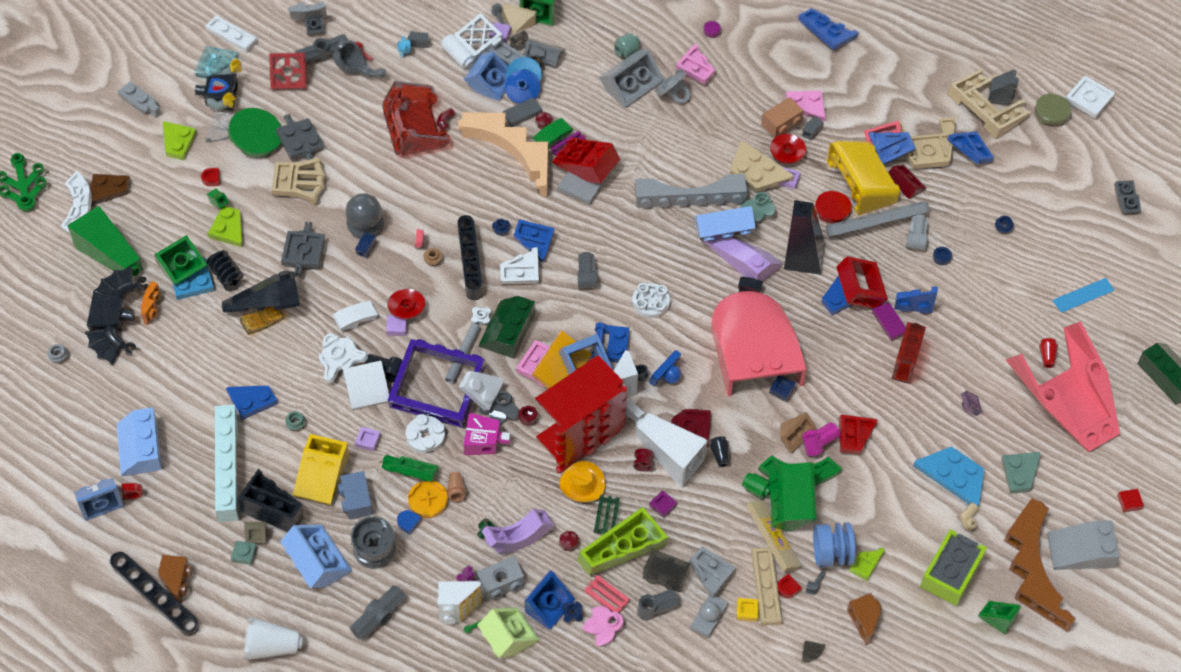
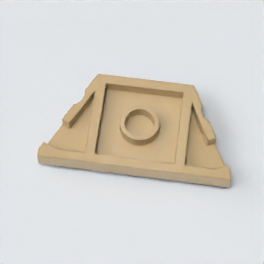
(758, 169)

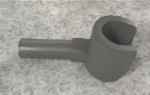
(496, 10)
(812, 587)

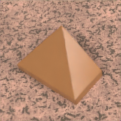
(792, 430)

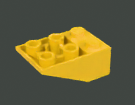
(321, 469)

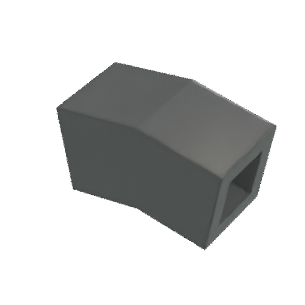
(418, 40)
(812, 128)

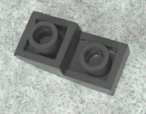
(314, 25)
(1127, 196)

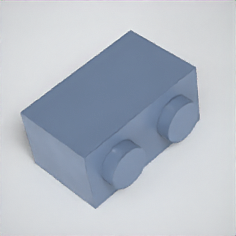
(356, 495)

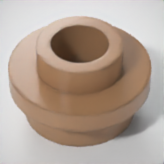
(432, 261)

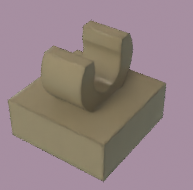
(255, 532)

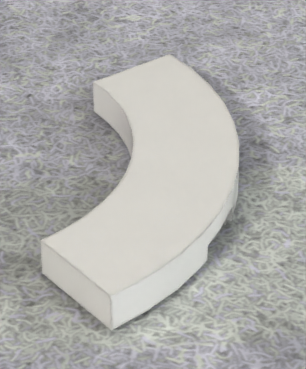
(81, 197)

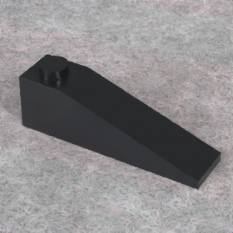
(274, 291)

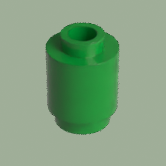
(757, 485)

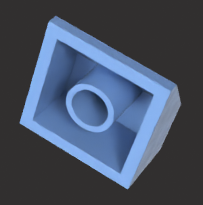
(488, 76)
(98, 499)

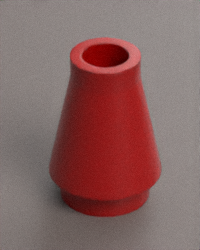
(1048, 351)

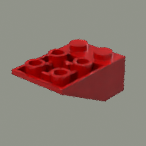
(587, 159)

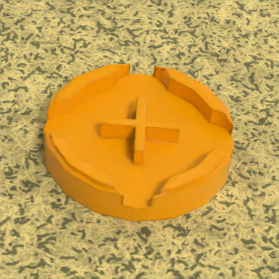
(428, 499)

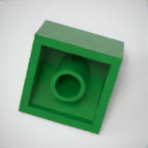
(180, 260)

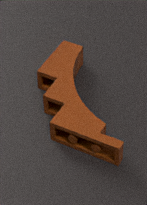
(1036, 590)

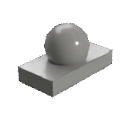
(708, 616)

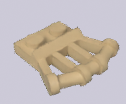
(287, 184)

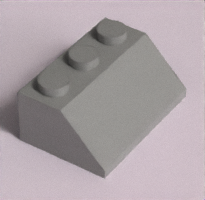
(632, 77)

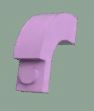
(520, 534)

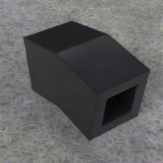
(750, 284)

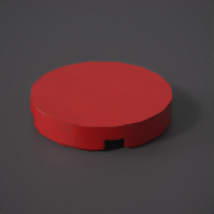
(833, 206)

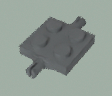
(299, 138)
(303, 249)

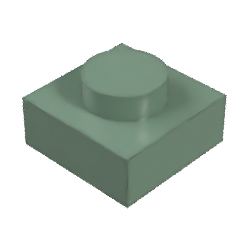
(243, 552)

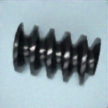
(225, 270)

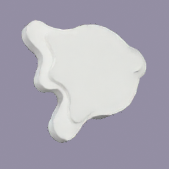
(338, 355)

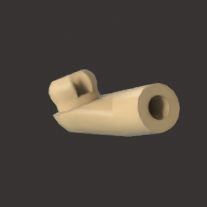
(966, 517)

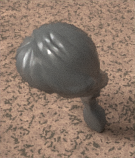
(350, 59)

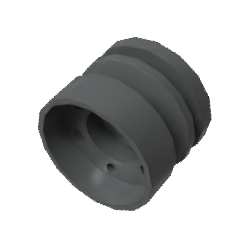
(374, 532)

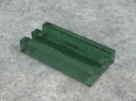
(609, 501)

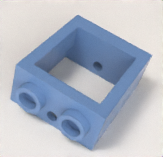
(593, 341)

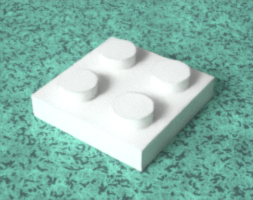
(1090, 96)

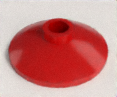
(787, 148)
(406, 303)

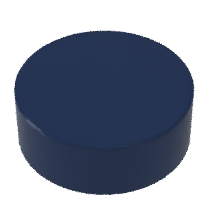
(942, 256)

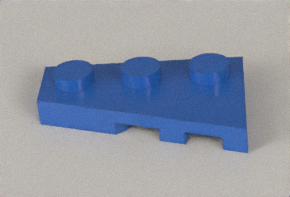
(829, 32)

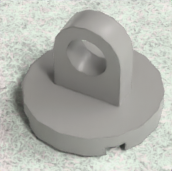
(672, 85)

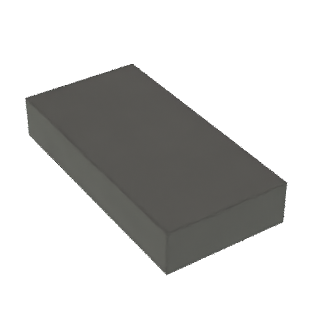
(522, 112)

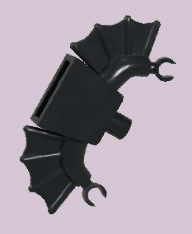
(109, 312)

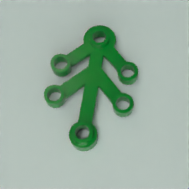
(26, 201)

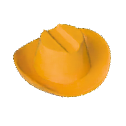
(582, 482)

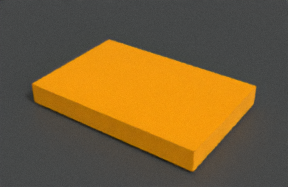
(551, 367)

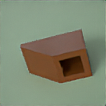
(173, 575)

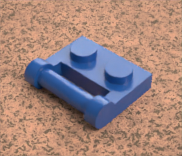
(617, 340)

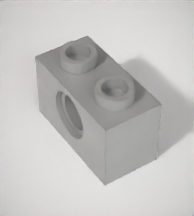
(506, 569)

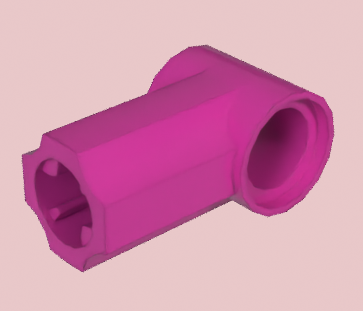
(816, 439)

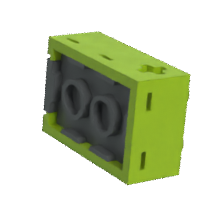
(953, 567)

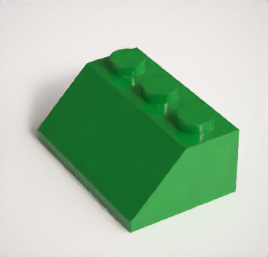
(792, 496)

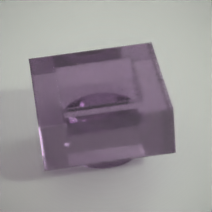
(971, 403)

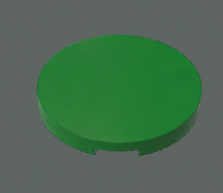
(254, 131)

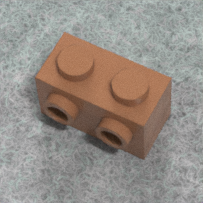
(782, 117)

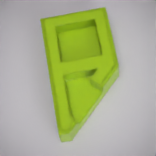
(866, 563)

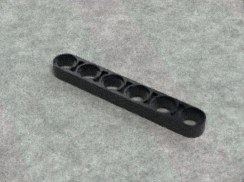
(156, 591)

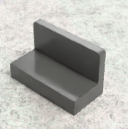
(547, 52)

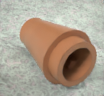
(456, 489)

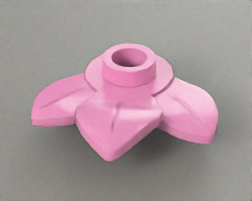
(600, 625)

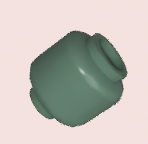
(627, 45)

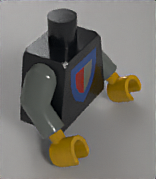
(221, 88)

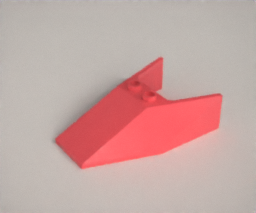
(1079, 396)

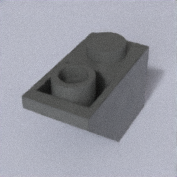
(1002, 88)

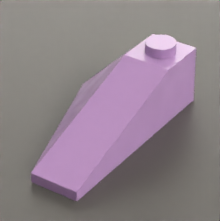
(744, 257)

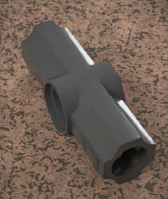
(321, 49)
(378, 612)

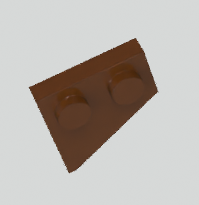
(108, 187)

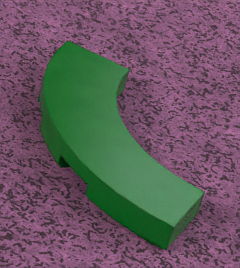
(823, 470)

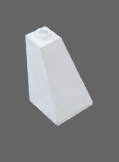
(673, 447)

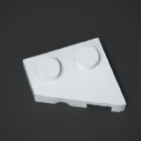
(521, 269)

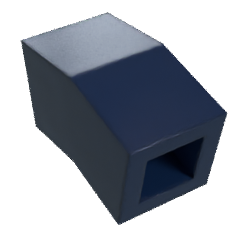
(365, 245)

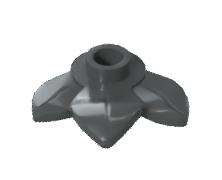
(500, 410)

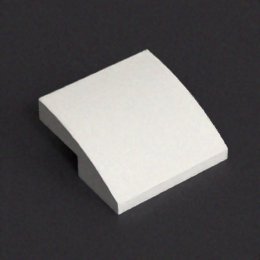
(366, 385)

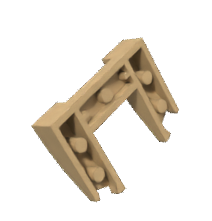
(996, 122)

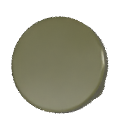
(1052, 109)

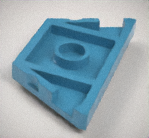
(954, 473)

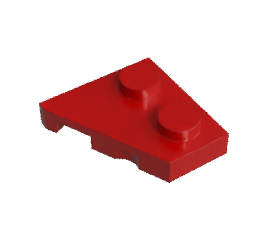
(854, 432)

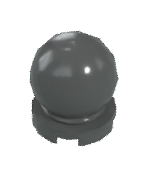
(364, 215)

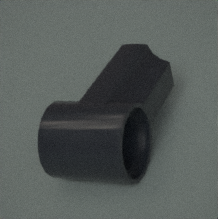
(390, 366)

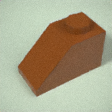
(865, 614)

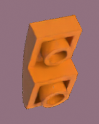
(148, 305)

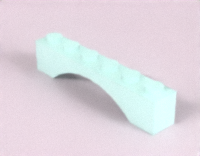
(225, 463)

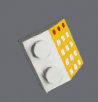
(457, 600)

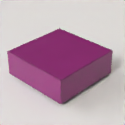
(663, 504)

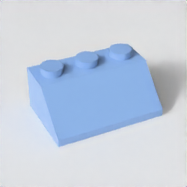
(725, 223)
(139, 442)
(315, 555)

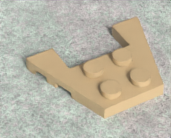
(932, 149)

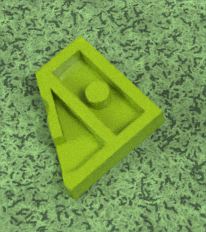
(177, 139)
(227, 226)

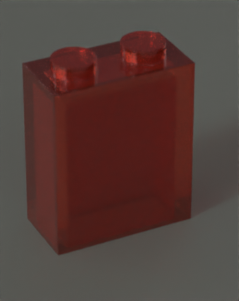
(908, 352)

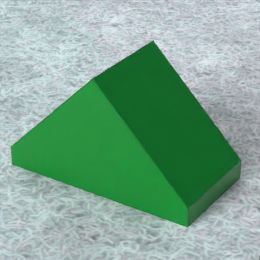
(1000, 615)

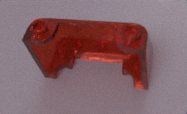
(414, 128)

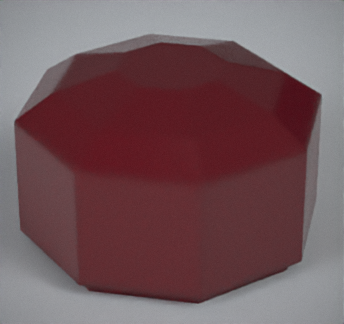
(543, 119)
(528, 415)
(569, 541)

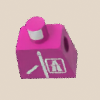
(483, 435)

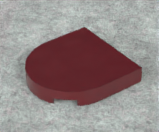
(694, 421)

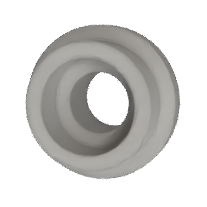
(56, 349)

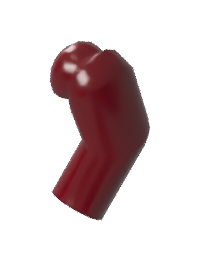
(443, 117)

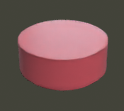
(419, 238)

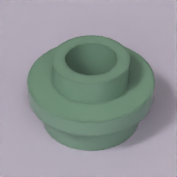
(295, 416)

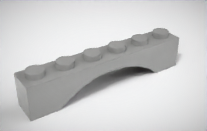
(656, 194)

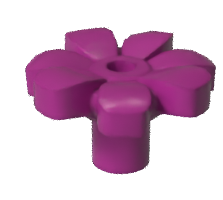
(467, 574)

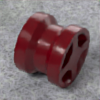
(643, 460)

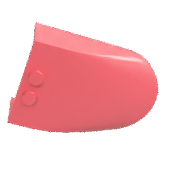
(755, 339)

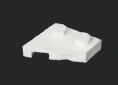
(481, 388)

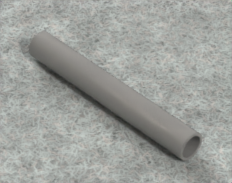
(465, 347)

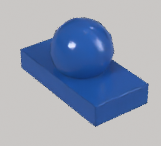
(668, 370)

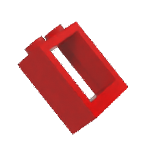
(854, 295)

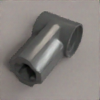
(587, 275)
(658, 603)

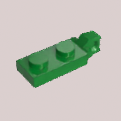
(410, 467)

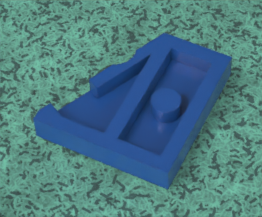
(892, 145)
(534, 235)
(834, 298)
(916, 301)

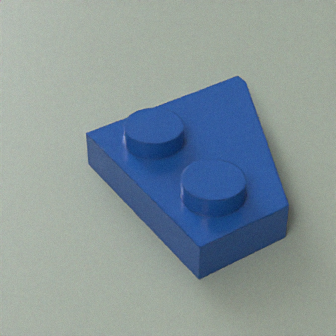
(972, 146)
(251, 399)

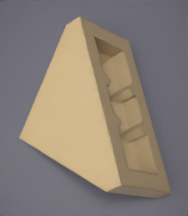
(518, 17)

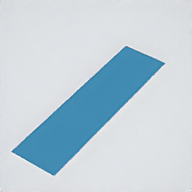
(1083, 295)

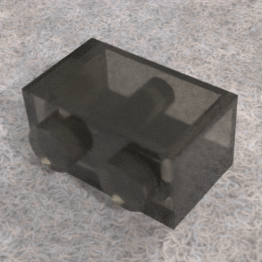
(666, 570)

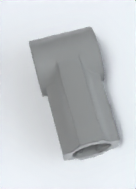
(917, 236)

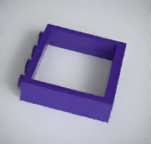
(415, 407)

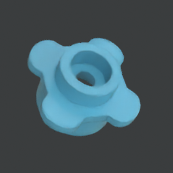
(403, 46)

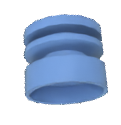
(837, 544)

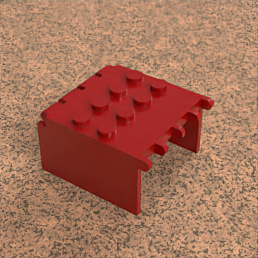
(586, 410)

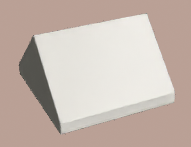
(627, 372)

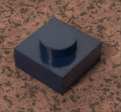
(782, 388)

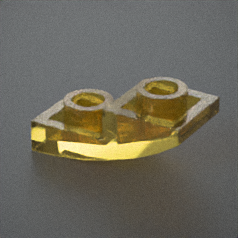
(261, 320)

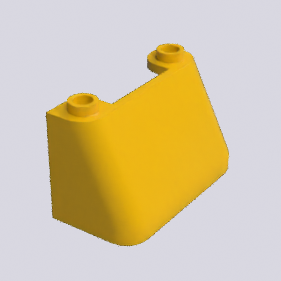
(864, 174)

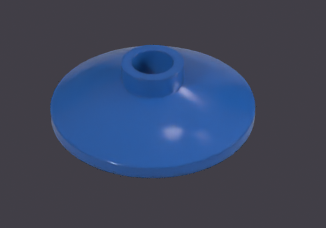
(520, 94)

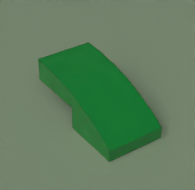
(554, 131)

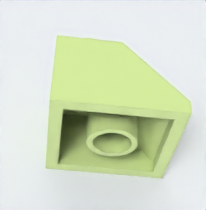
(507, 631)

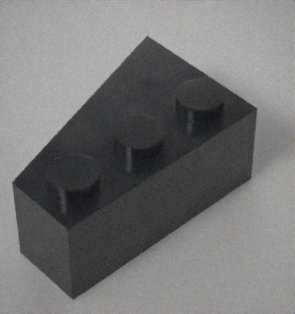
(269, 503)

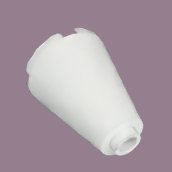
(269, 640)

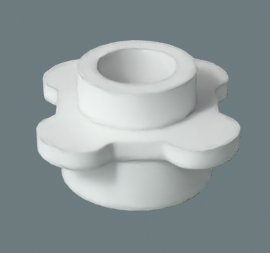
(480, 320)

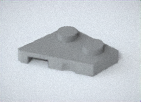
(711, 570)

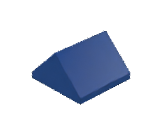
(547, 599)

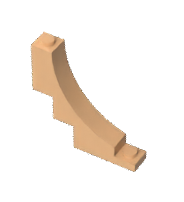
(493, 129)

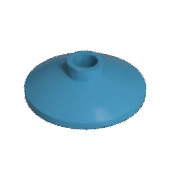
(524, 63)

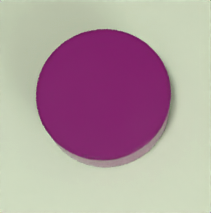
(712, 29)

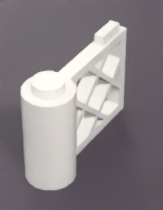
(463, 52)

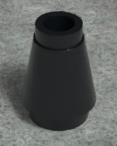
(720, 449)

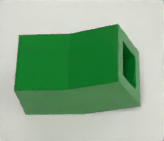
(217, 198)

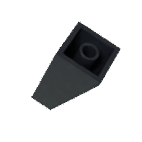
(805, 240)

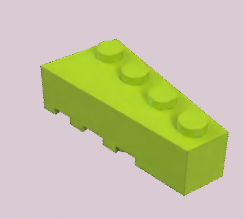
(622, 543)

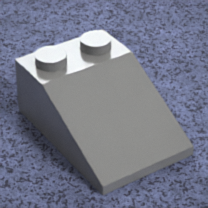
(1084, 546)

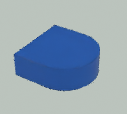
(408, 521)

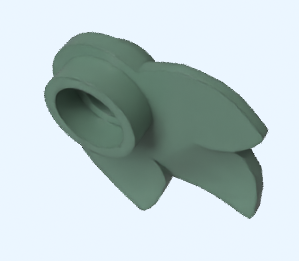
(761, 206)

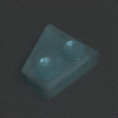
(214, 61)

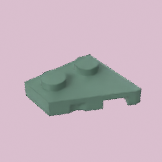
(1020, 471)

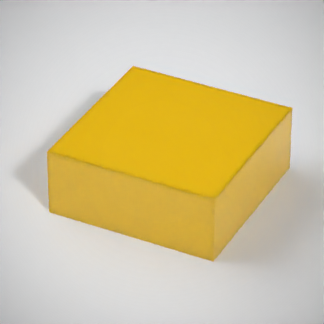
(747, 609)

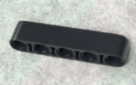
(469, 248)

